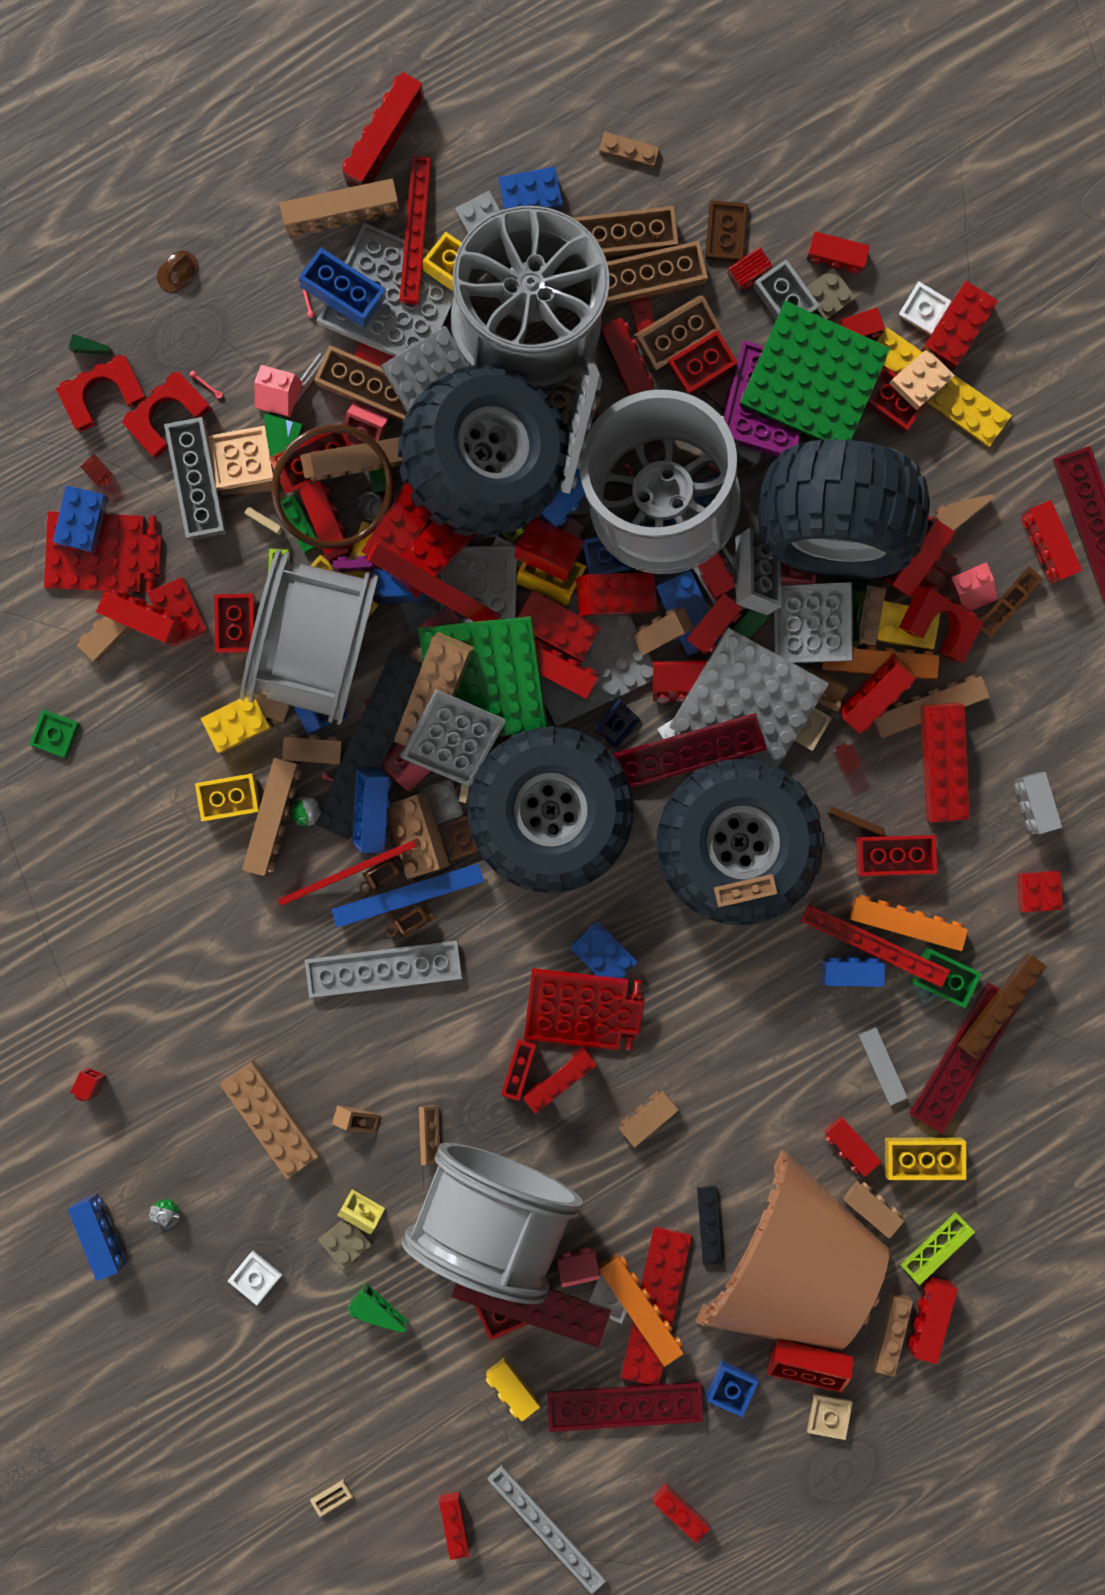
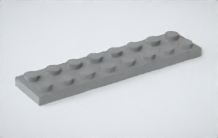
(383, 969)

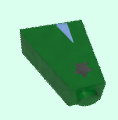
(280, 433)

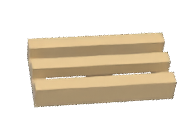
(264, 521)
(349, 1495)

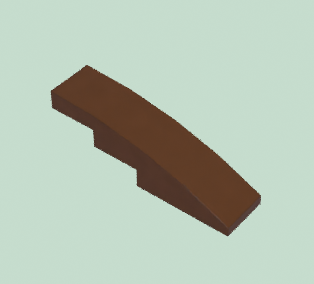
(1010, 601)

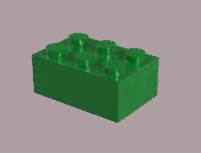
(959, 982)

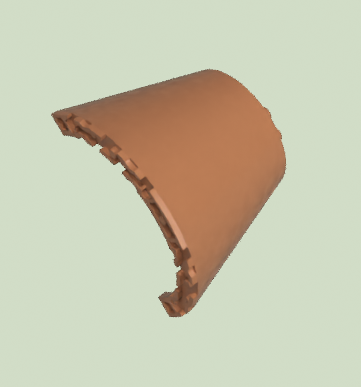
(806, 1269)

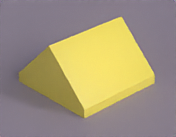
(361, 1212)

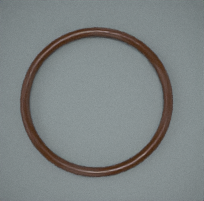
(292, 447)

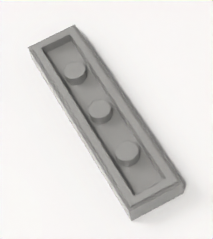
(882, 1066)

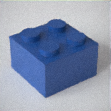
(731, 1388)

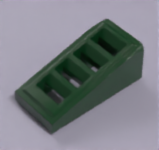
(83, 345)

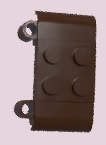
(390, 876)

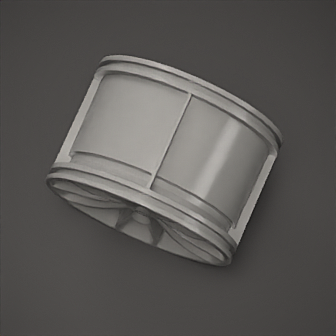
(546, 243)
(664, 417)
(307, 637)
(491, 1223)

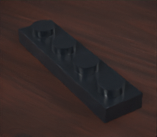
(709, 1225)

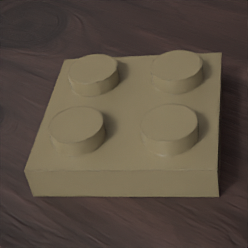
(830, 293)
(344, 1242)

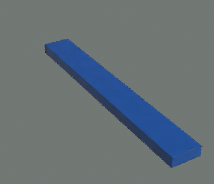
(407, 895)

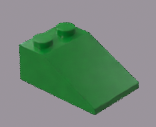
(375, 1310)

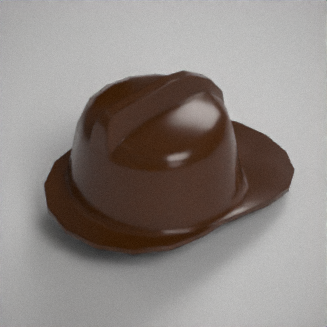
(177, 270)

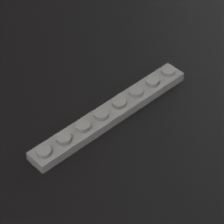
(546, 1529)

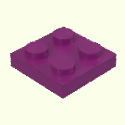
(345, 564)

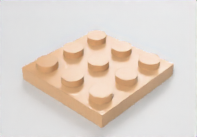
(240, 458)

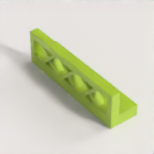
(944, 1251)

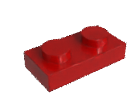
(642, 313)

